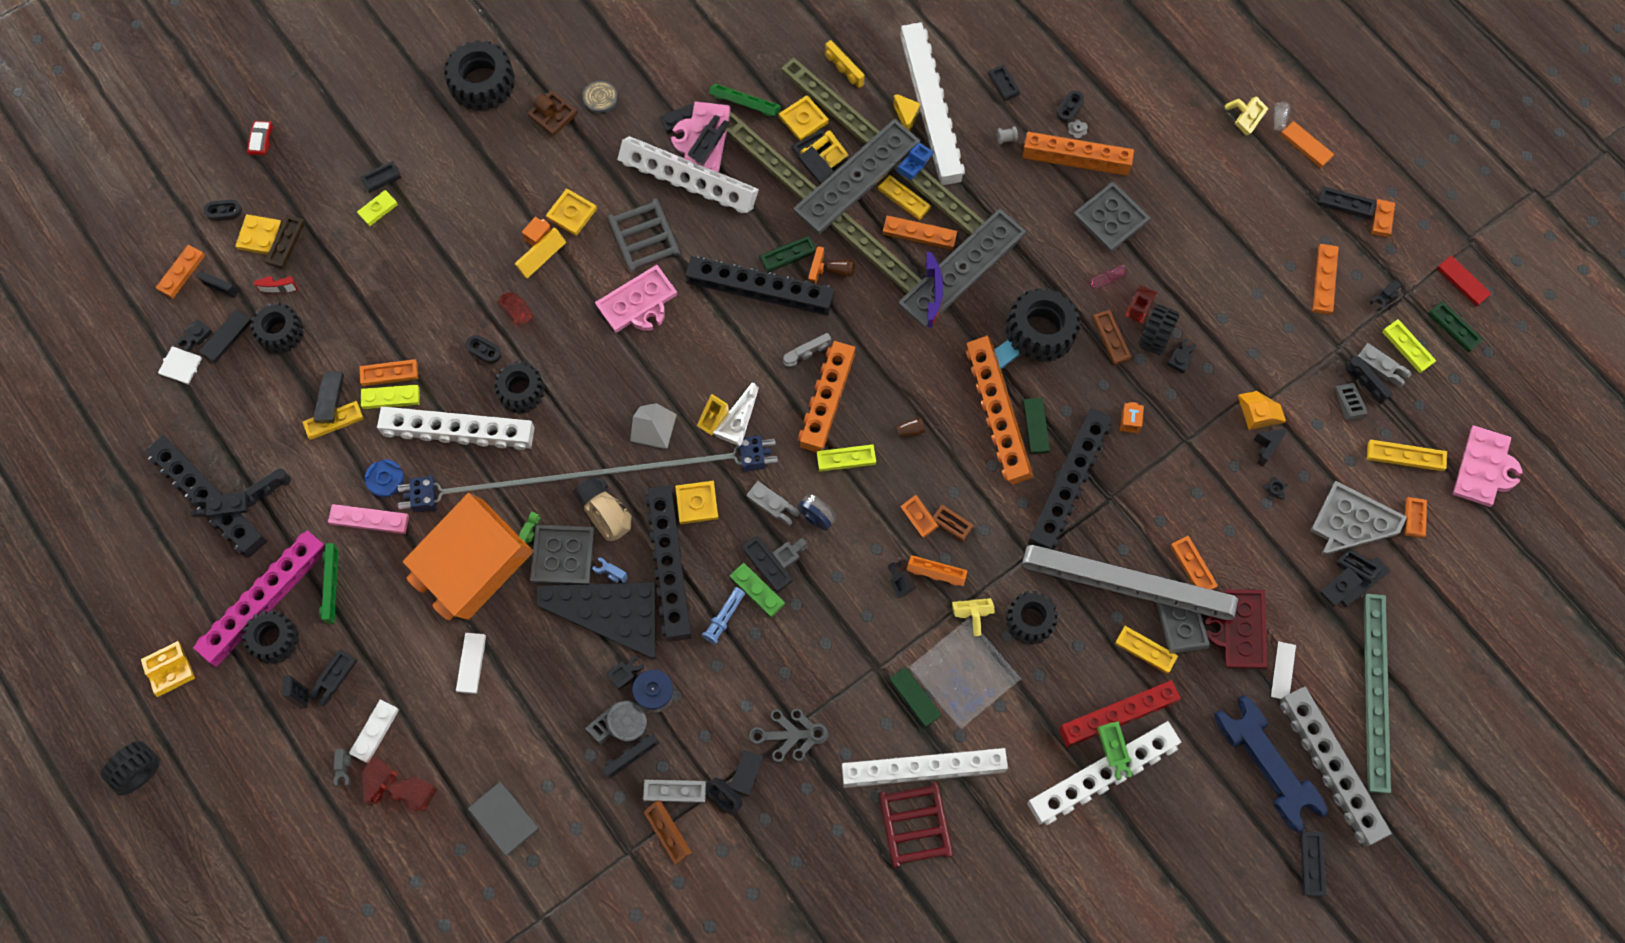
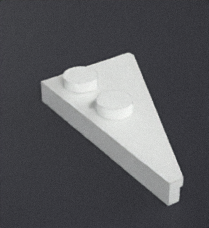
(736, 421)

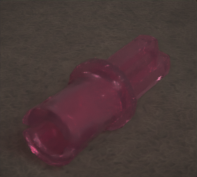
(1108, 276)

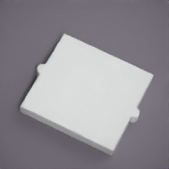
(180, 365)

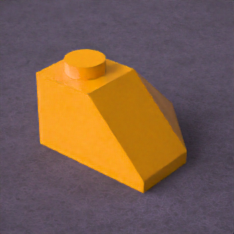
(1260, 410)

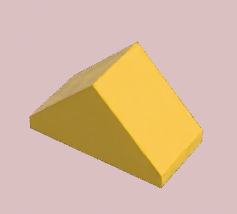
(907, 110)
(713, 414)

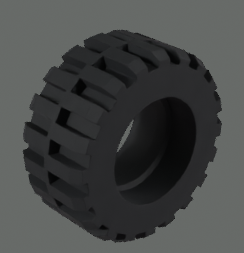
(476, 56)
(1048, 305)

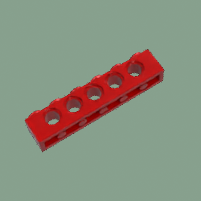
(1122, 711)

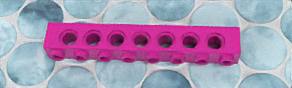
(272, 595)

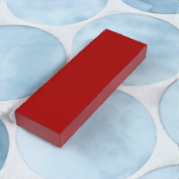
(1464, 281)

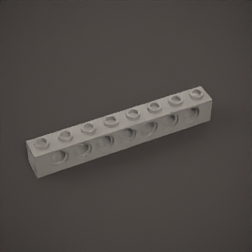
(1345, 772)

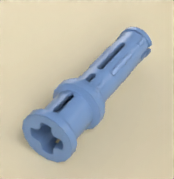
(718, 623)

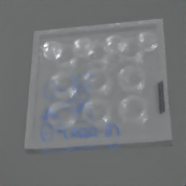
(964, 674)

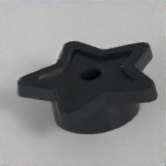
(1275, 484)

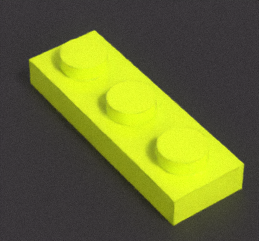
(1409, 346)
(390, 396)
(846, 458)

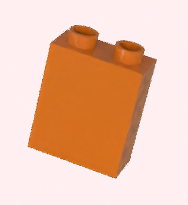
(466, 558)

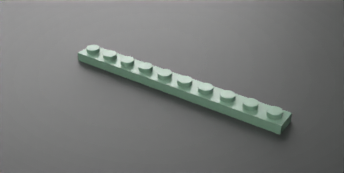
(1376, 694)

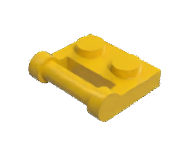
(833, 154)

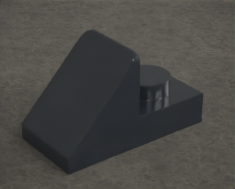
(1269, 441)

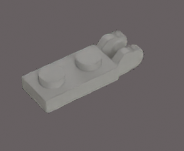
(805, 351)
(1384, 365)
(771, 503)

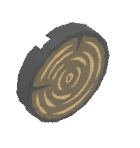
(600, 97)

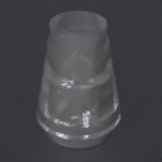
(1281, 114)

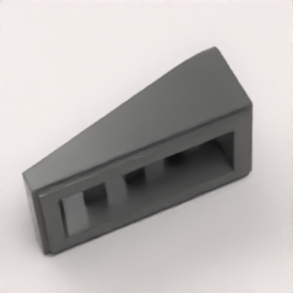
(1361, 411)
(597, 723)

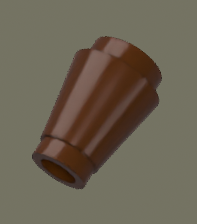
(841, 267)
(911, 428)

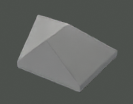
(653, 426)

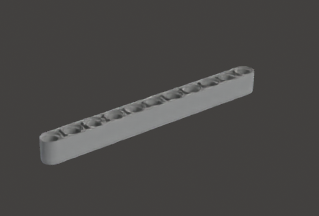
(1130, 582)

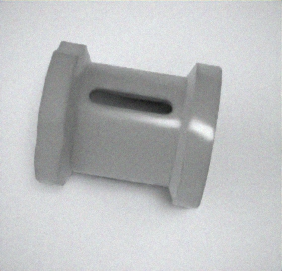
(1007, 135)

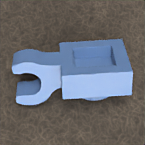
(615, 574)

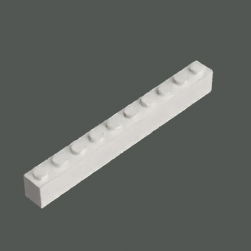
(931, 102)

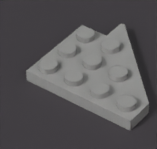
(1354, 520)

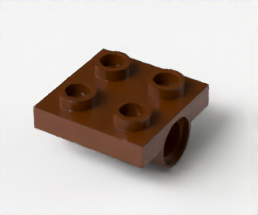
(552, 112)

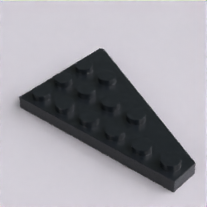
(615, 611)

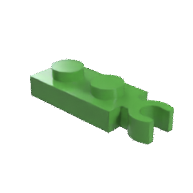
(527, 533)
(1115, 748)

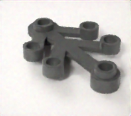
(792, 735)

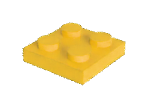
(803, 118)
(571, 212)
(258, 234)
(696, 502)

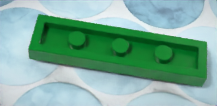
(721, 93)
(328, 608)

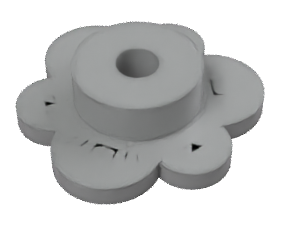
(1077, 129)

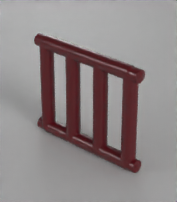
(894, 839)

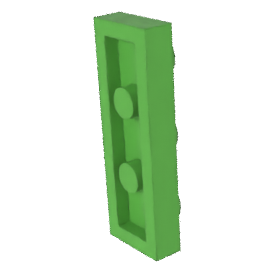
(757, 590)

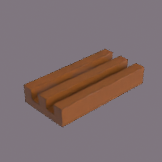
(955, 516)

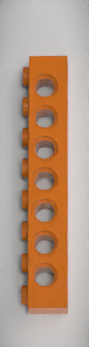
(1021, 470)

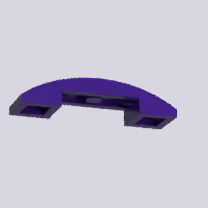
(933, 270)

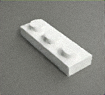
(374, 731)

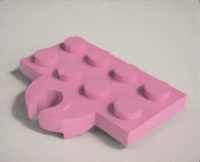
(693, 127)
(638, 301)
(1486, 467)

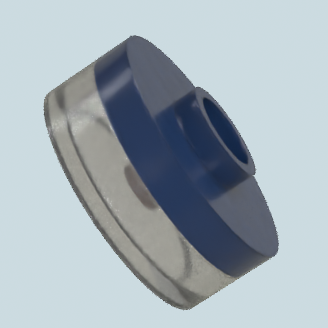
(817, 512)
(653, 691)

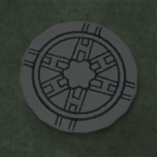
(626, 721)

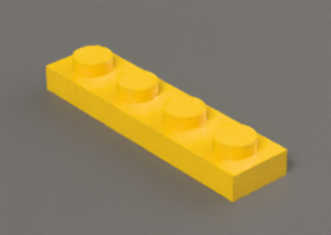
(1407, 455)

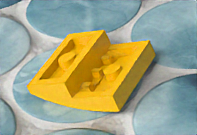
(167, 669)

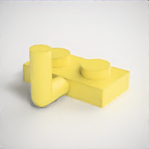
(1250, 114)
(976, 608)

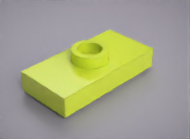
(377, 208)

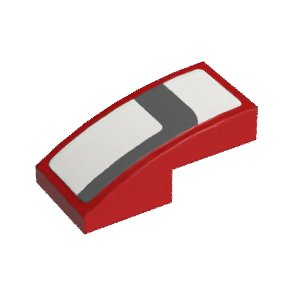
(259, 138)
(270, 286)

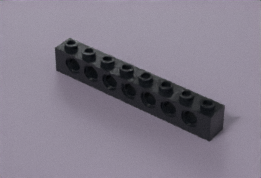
(767, 293)
(1094, 421)
(163, 449)
(664, 496)

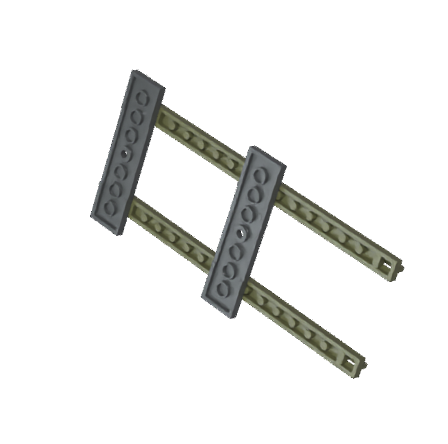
(882, 152)

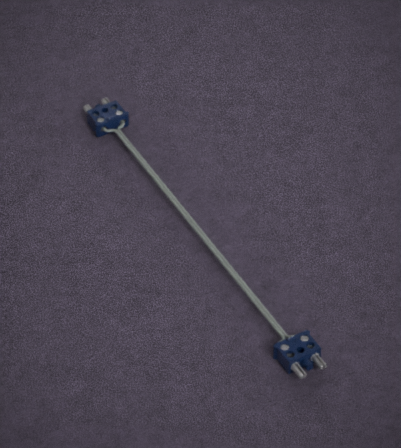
(423, 489)

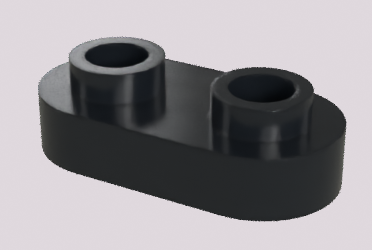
(1070, 108)
(223, 210)
(484, 350)
(723, 795)

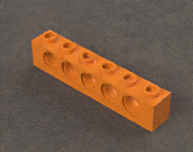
(1078, 153)
(816, 441)

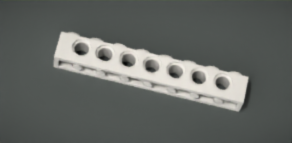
(664, 159)
(391, 416)
(924, 767)
(1039, 805)

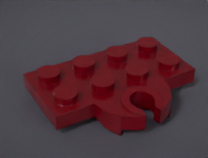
(1244, 635)

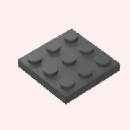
(1111, 217)
(562, 555)

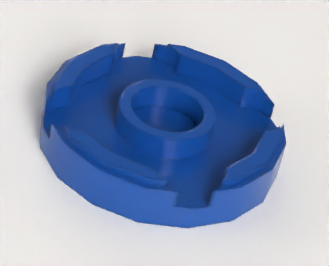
(383, 478)

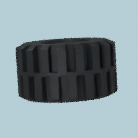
(271, 316)
(1158, 329)
(516, 373)
(1035, 602)
(258, 628)
(130, 768)

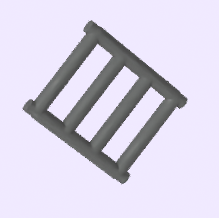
(626, 250)

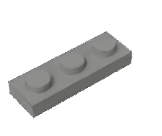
(674, 791)

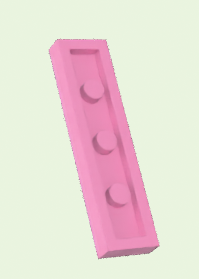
(368, 519)

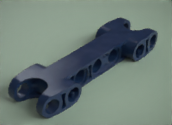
(1290, 792)

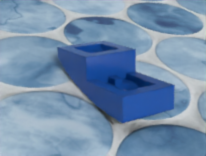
(915, 161)

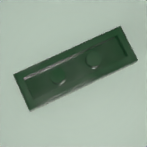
(788, 254)
(1455, 326)
(1036, 425)
(915, 697)

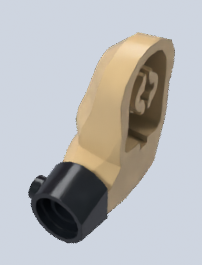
(604, 510)

